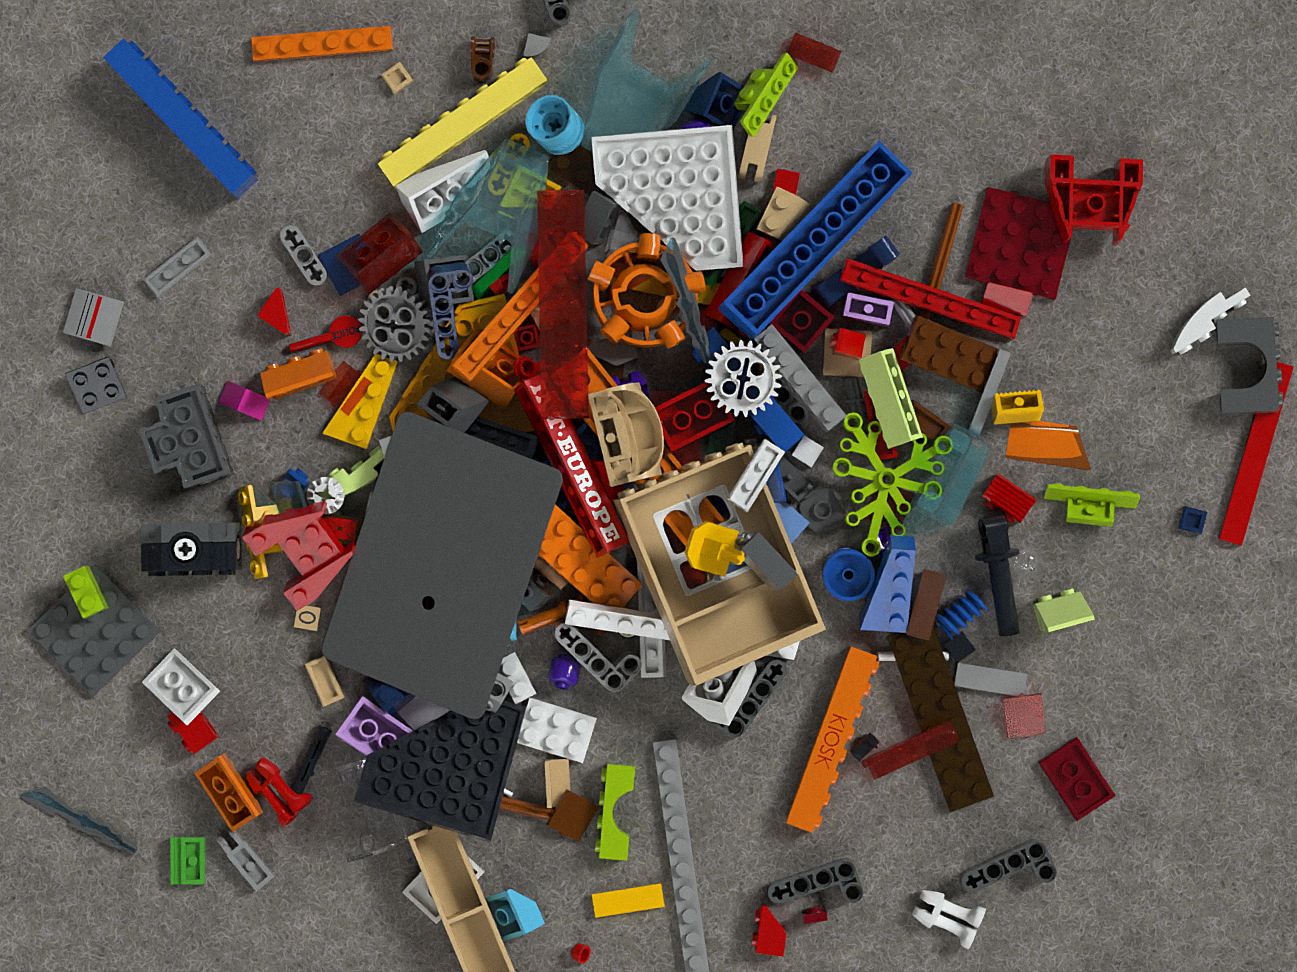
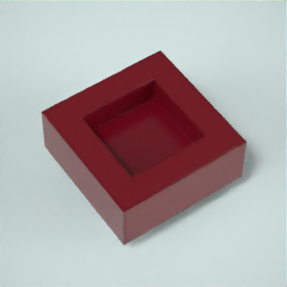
(814, 914)

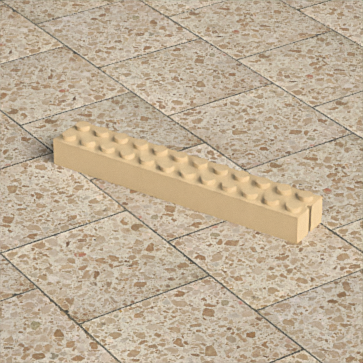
(460, 900)

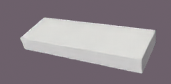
(755, 475)

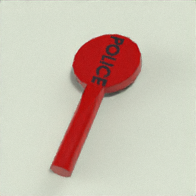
(343, 332)

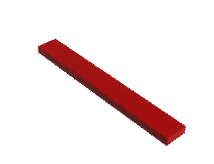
(929, 299)
(1252, 468)

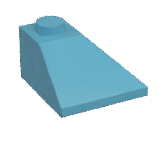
(514, 914)

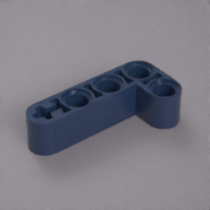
(877, 256)
(446, 311)

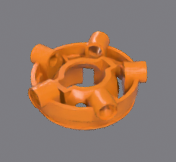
(615, 328)

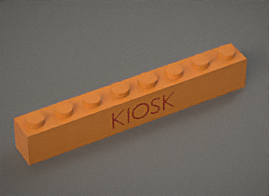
(831, 739)

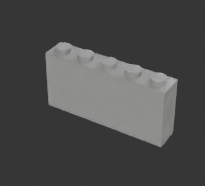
(800, 379)

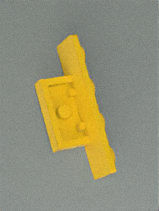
(251, 514)

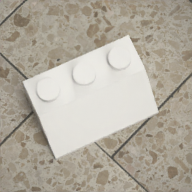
(721, 696)

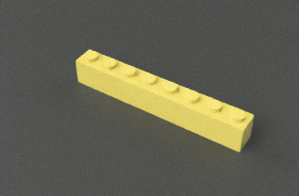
(463, 122)

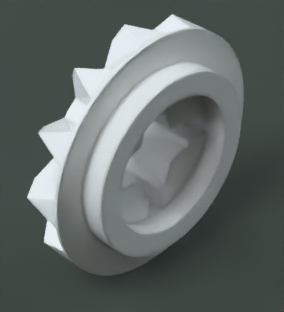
(335, 489)

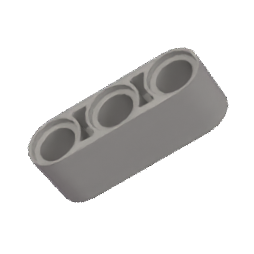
(793, 401)

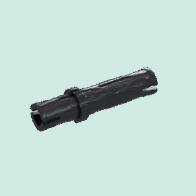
(321, 734)

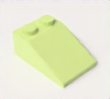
(1062, 611)

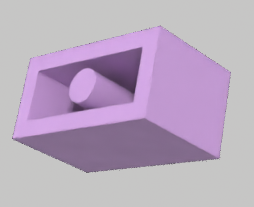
(867, 309)

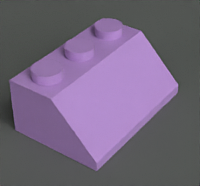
(370, 728)

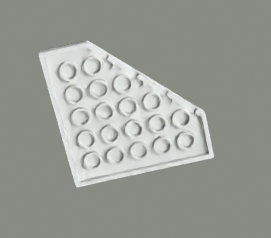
(677, 188)

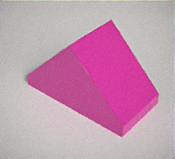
(244, 400)

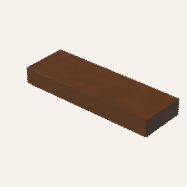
(926, 604)

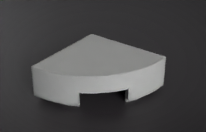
(536, 45)

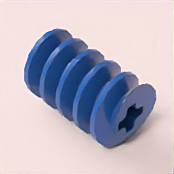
(960, 613)

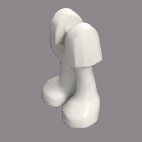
(971, 916)

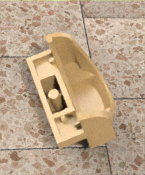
(628, 433)

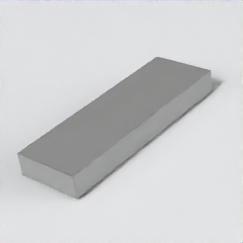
(177, 267)
(990, 679)

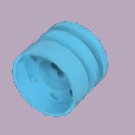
(554, 125)

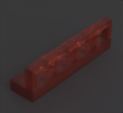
(911, 749)

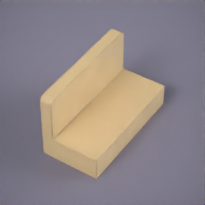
(557, 780)

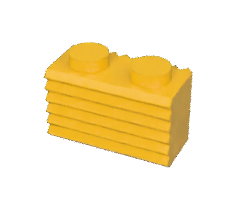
(1017, 407)

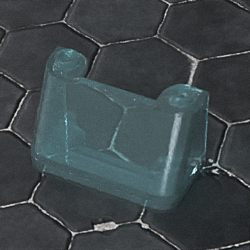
(947, 508)

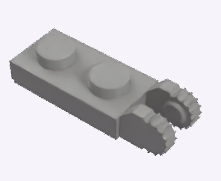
(247, 861)

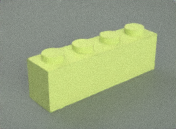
(890, 398)

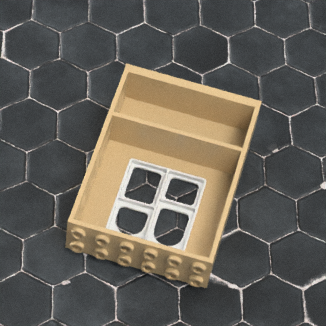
(732, 615)

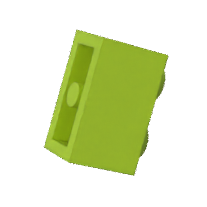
(85, 591)

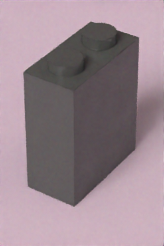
(765, 560)

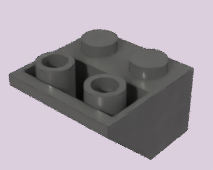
(453, 404)

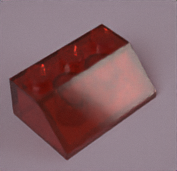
(385, 253)

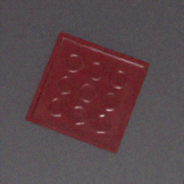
(1018, 244)

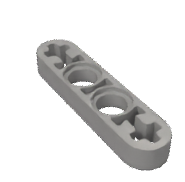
(988, 392)

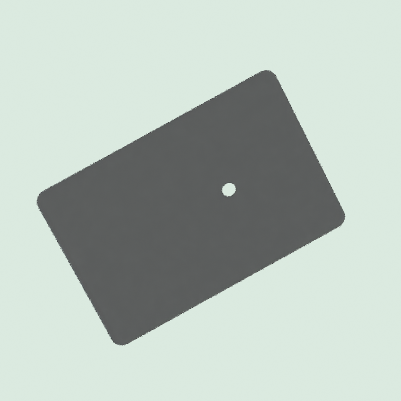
(447, 525)

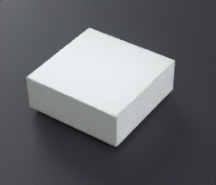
(807, 451)

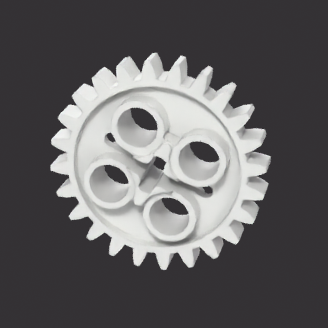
(764, 382)

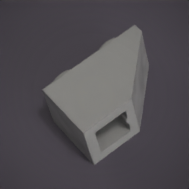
(612, 353)

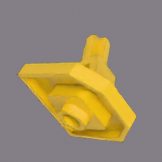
(712, 548)

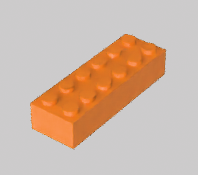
(571, 555)

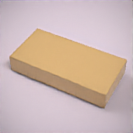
(324, 681)

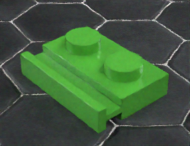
(187, 860)

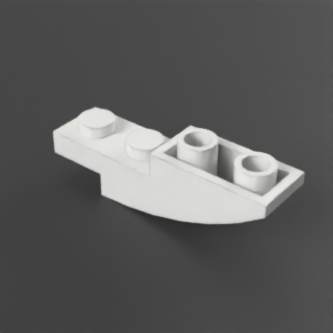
(1200, 324)

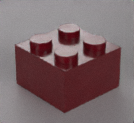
(802, 321)

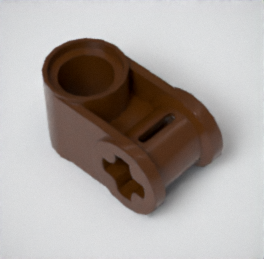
(482, 54)

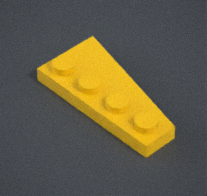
(360, 424)

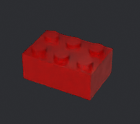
(691, 417)

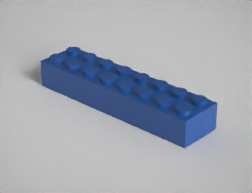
(177, 115)

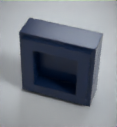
(1192, 520)

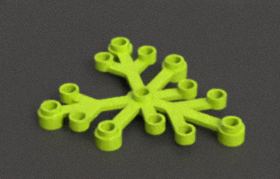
(880, 507)

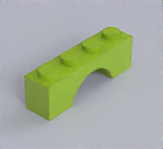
(613, 841)

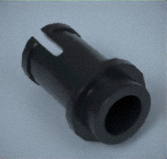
(864, 746)

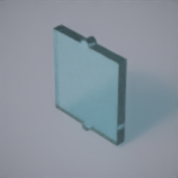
(288, 495)

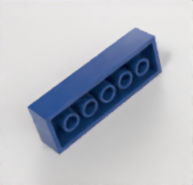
(773, 421)

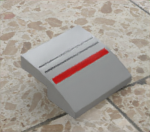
(93, 317)

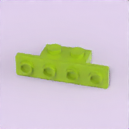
(763, 92)
(1091, 505)

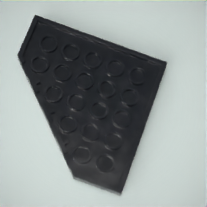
(446, 771)

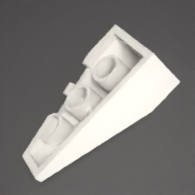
(433, 191)

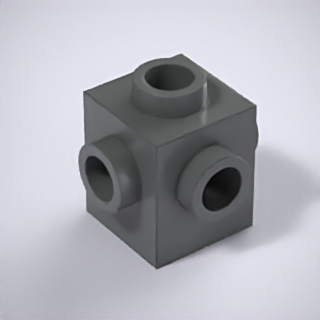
(537, 592)

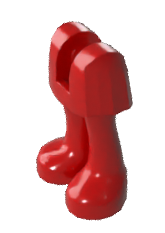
(269, 774)

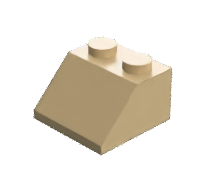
(782, 215)

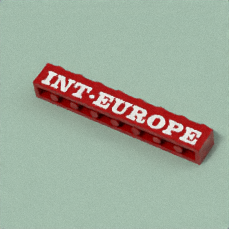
(579, 475)

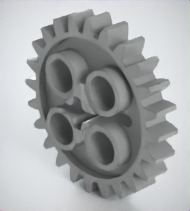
(396, 303)

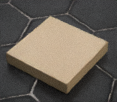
(843, 366)

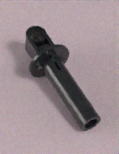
(997, 554)

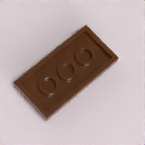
(948, 353)

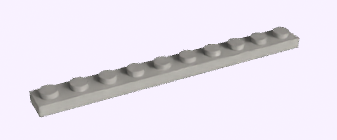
(680, 856)

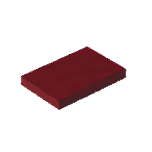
(1076, 778)

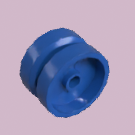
(838, 563)

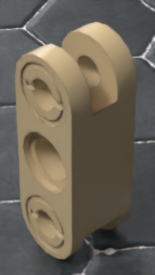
(757, 150)

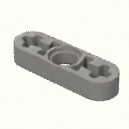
(289, 244)

